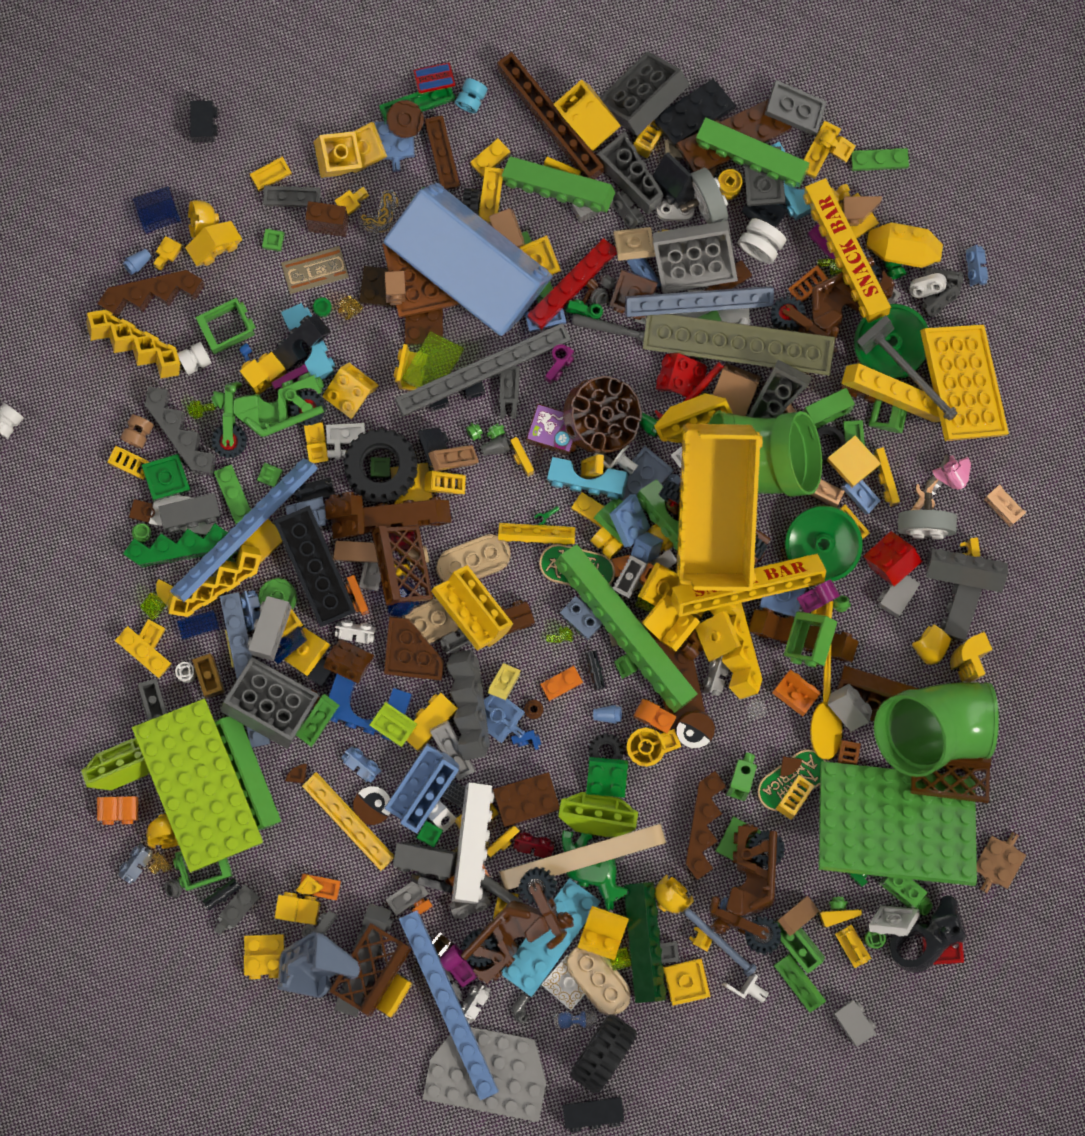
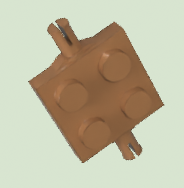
(999, 862)

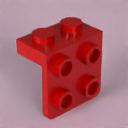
(680, 374)

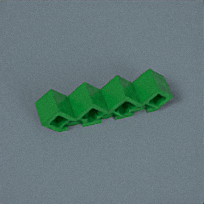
(166, 551)

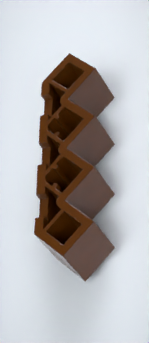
(141, 292)
(409, 513)
(769, 625)
(700, 835)

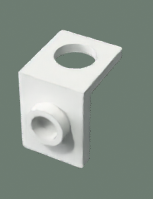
(439, 813)

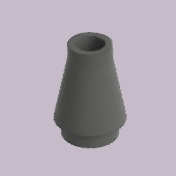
(496, 446)

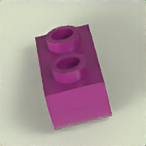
(555, 372)
(818, 596)
(459, 967)

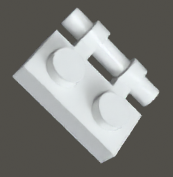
(342, 434)

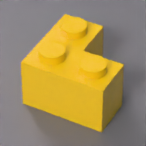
(212, 242)
(262, 373)
(296, 909)

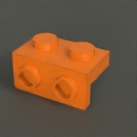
(796, 692)

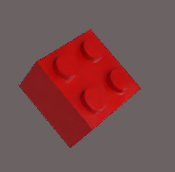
(892, 558)

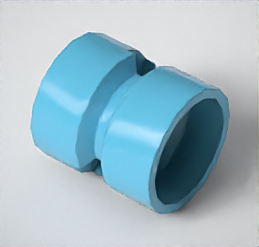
(472, 94)

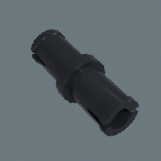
(595, 670)
(221, 894)

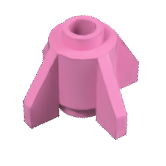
(954, 473)

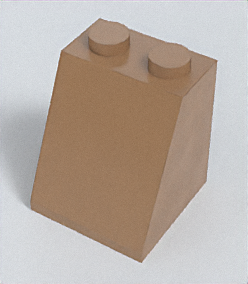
(737, 387)

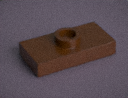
(142, 511)

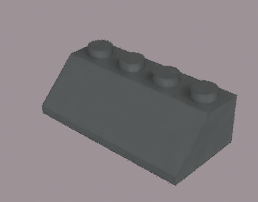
(966, 570)

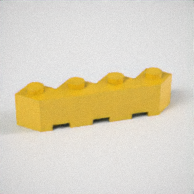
(126, 337)
(224, 579)
(743, 660)

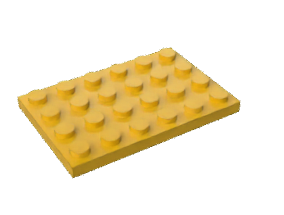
(965, 380)

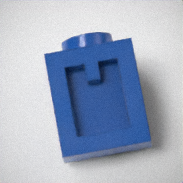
(524, 740)

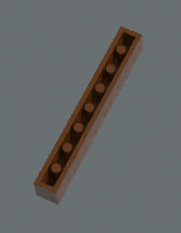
(549, 117)

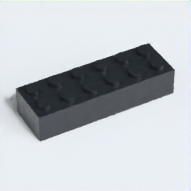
(315, 566)

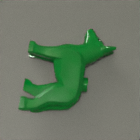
(599, 874)

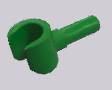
(546, 515)

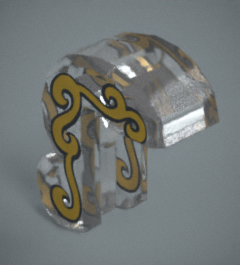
(385, 216)

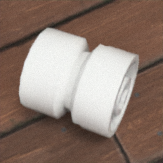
(194, 358)
(8, 419)

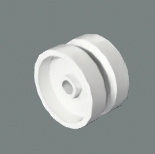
(762, 241)

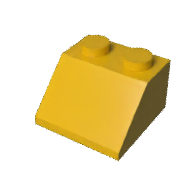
(337, 154)
(394, 995)

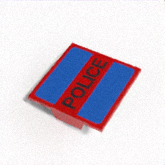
(434, 78)

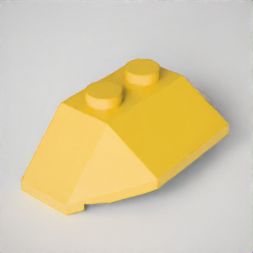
(905, 245)
(693, 411)

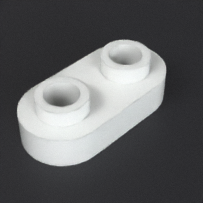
(674, 213)
(926, 286)

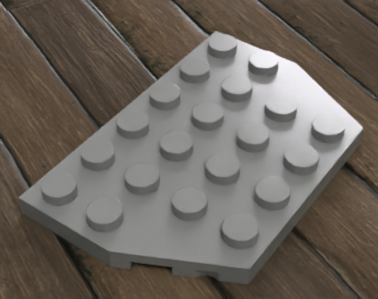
(514, 1068)

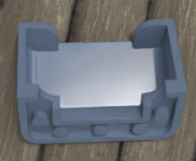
(311, 962)

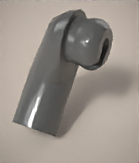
(519, 1010)

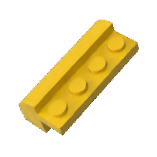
(472, 608)
(968, 657)

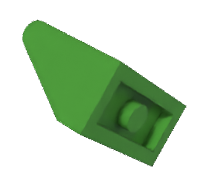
(896, 421)

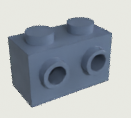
(581, 618)

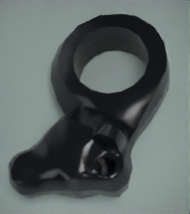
(942, 931)

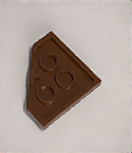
(410, 652)

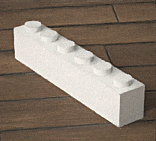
(472, 843)

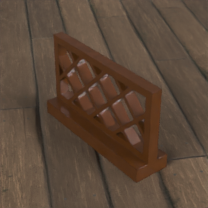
(388, 569)
(979, 764)
(387, 974)

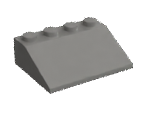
(695, 256)

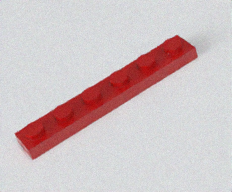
(572, 283)

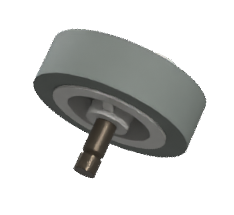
(707, 197)
(927, 522)

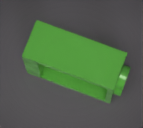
(219, 311)
(830, 408)
(798, 636)
(185, 880)
(909, 891)

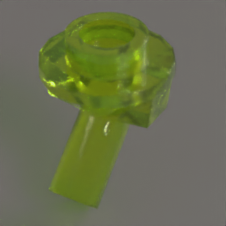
(829, 262)
(195, 409)
(565, 634)

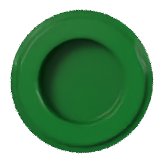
(322, 307)

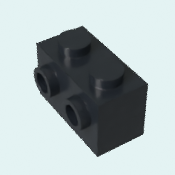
(203, 121)

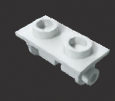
(347, 629)

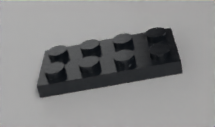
(689, 113)

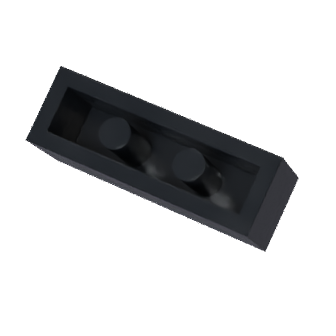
(593, 1114)

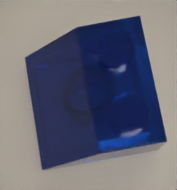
(156, 209)

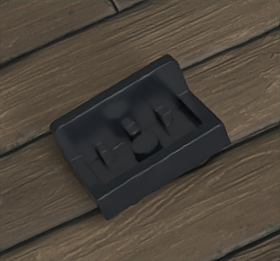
(771, 214)

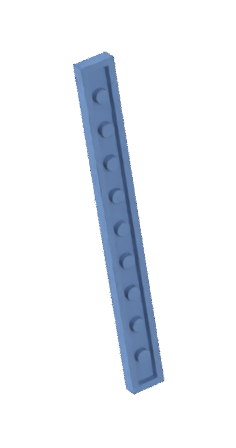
(243, 530)
(449, 1005)

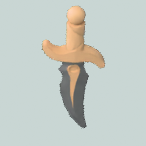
(931, 487)

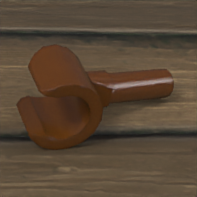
(592, 285)

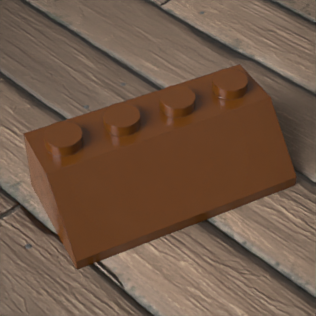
(871, 688)

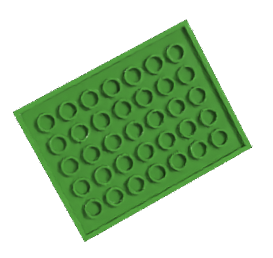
(883, 830)

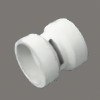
(189, 672)

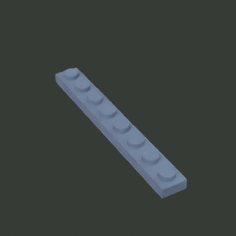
(699, 301)
(238, 643)

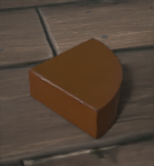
(789, 765)
(297, 774)

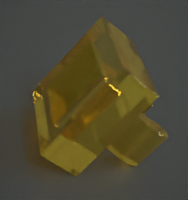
(351, 306)
(160, 863)

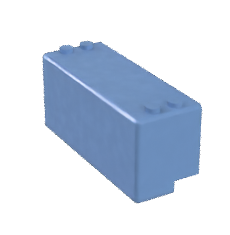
(467, 258)

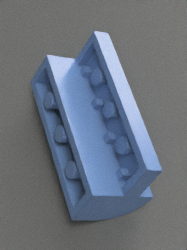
(422, 787)

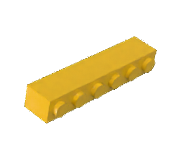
(890, 391)

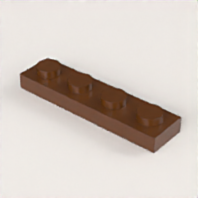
(442, 152)

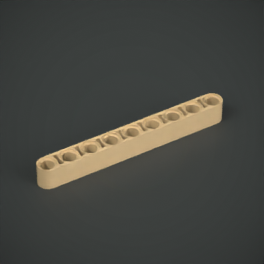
(588, 855)

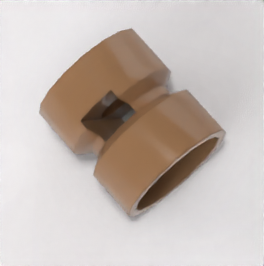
(133, 437)

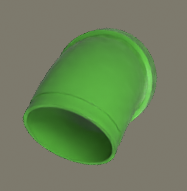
(789, 452)
(937, 724)

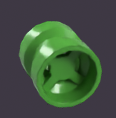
(872, 941)

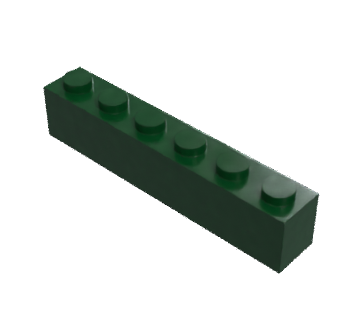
(645, 943)

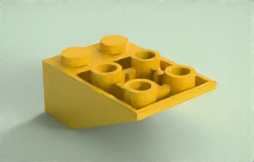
(587, 114)

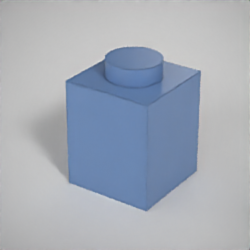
(647, 547)

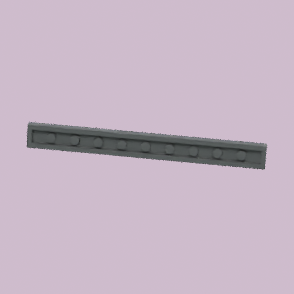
(481, 370)

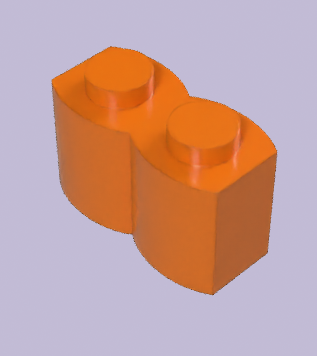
(117, 809)

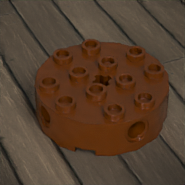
(585, 420)

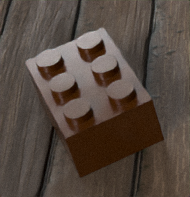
(526, 799)

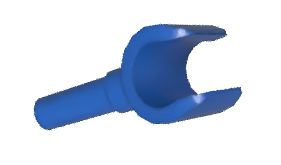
(245, 350)

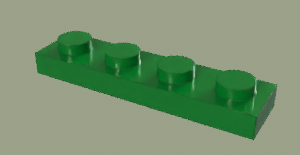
(424, 100)

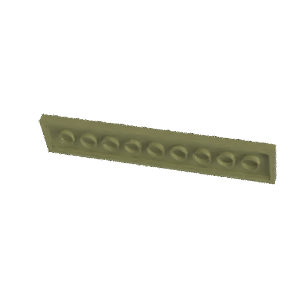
(739, 342)

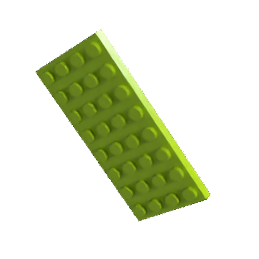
(197, 785)

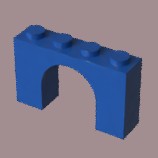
(341, 694)

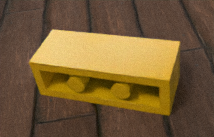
(437, 712)

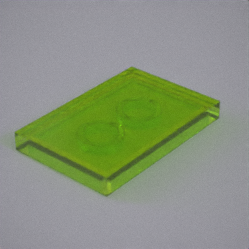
(432, 361)

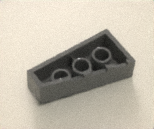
(630, 173)
(779, 391)

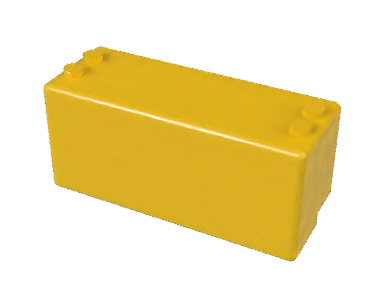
(718, 506)

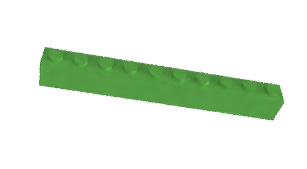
(625, 628)

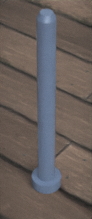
(748, 968)

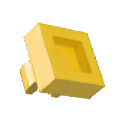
(972, 546)
(702, 940)

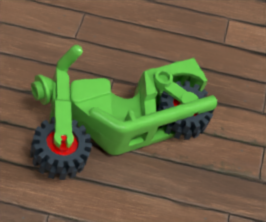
(265, 417)

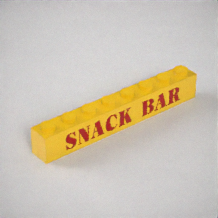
(847, 251)
(769, 581)

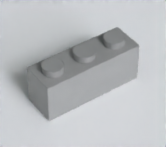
(269, 628)

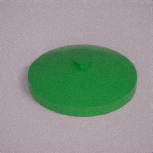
(904, 339)
(830, 535)

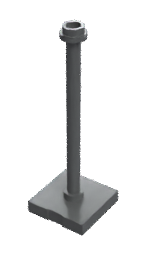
(876, 336)

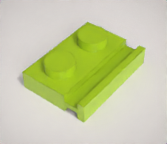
(393, 724)

